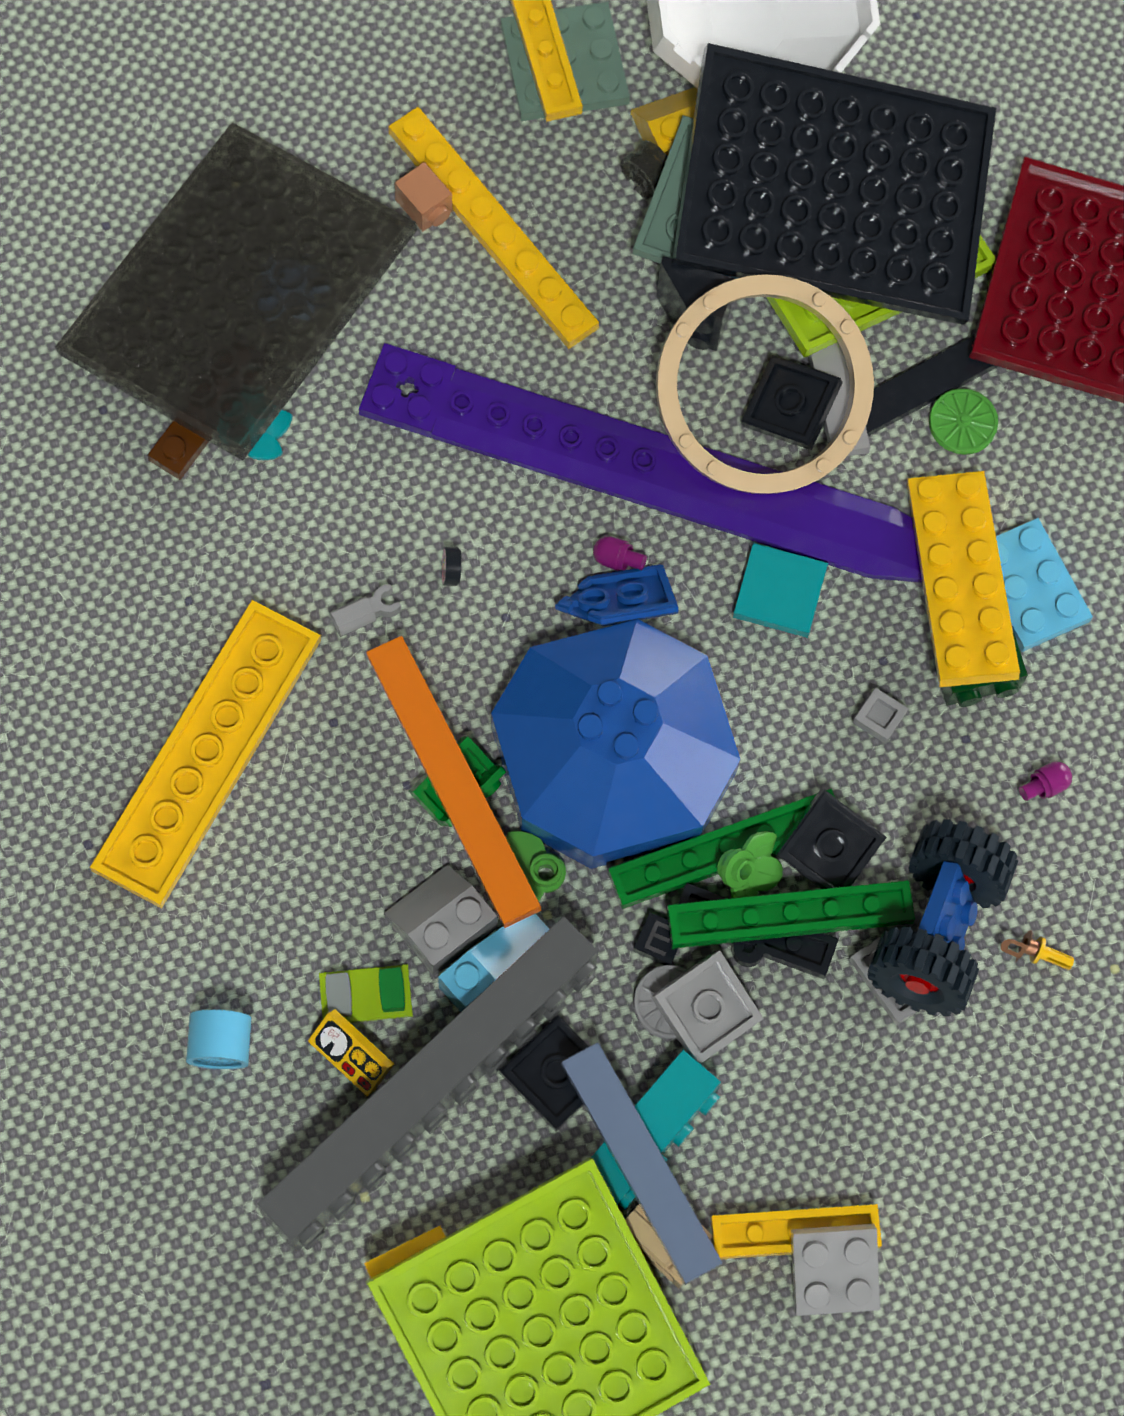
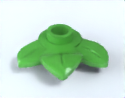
(532, 858)
(751, 867)

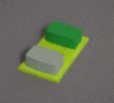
(367, 993)

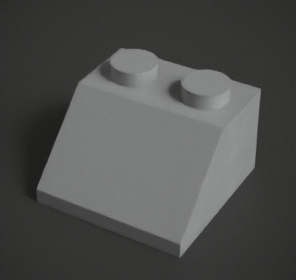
(442, 919)

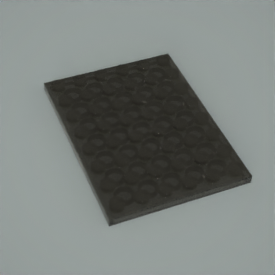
(236, 290)

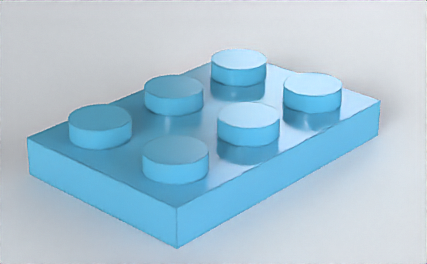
(1038, 587)

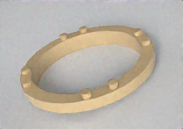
(854, 351)

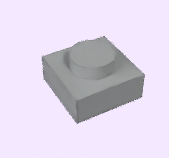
(880, 715)

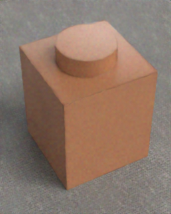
(424, 197)

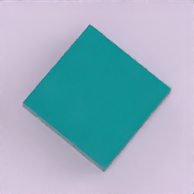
(780, 590)

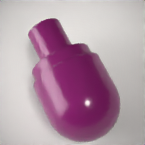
(617, 554)
(1047, 781)

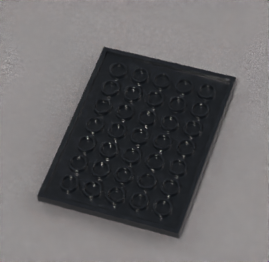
(835, 184)

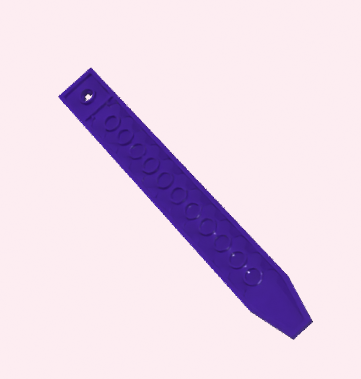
(635, 465)

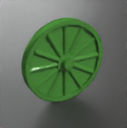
(963, 421)

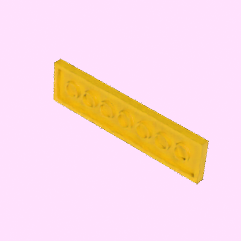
(206, 754)

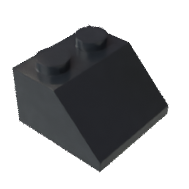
(681, 287)

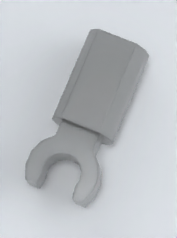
(363, 611)

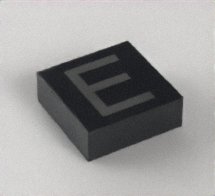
(656, 941)

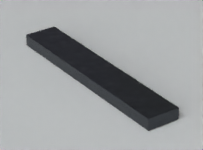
(924, 385)

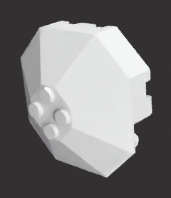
(797, 31)

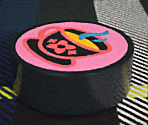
(451, 566)

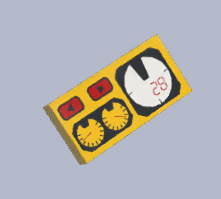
(350, 1052)

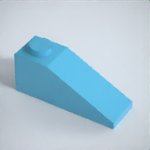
(488, 960)

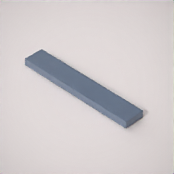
(641, 1163)

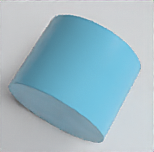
(218, 1039)

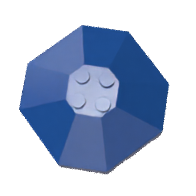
(614, 743)

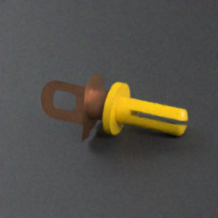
(1037, 951)

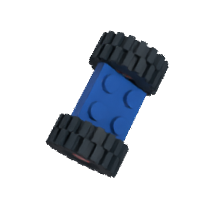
(931, 965)

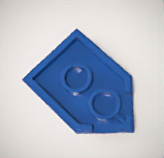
(622, 597)

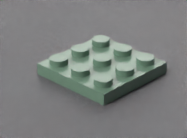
(592, 55)

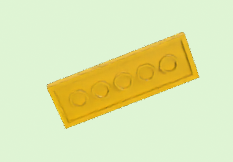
(962, 579)

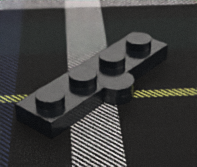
(804, 952)

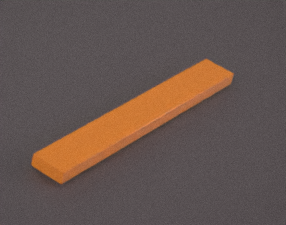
(453, 782)

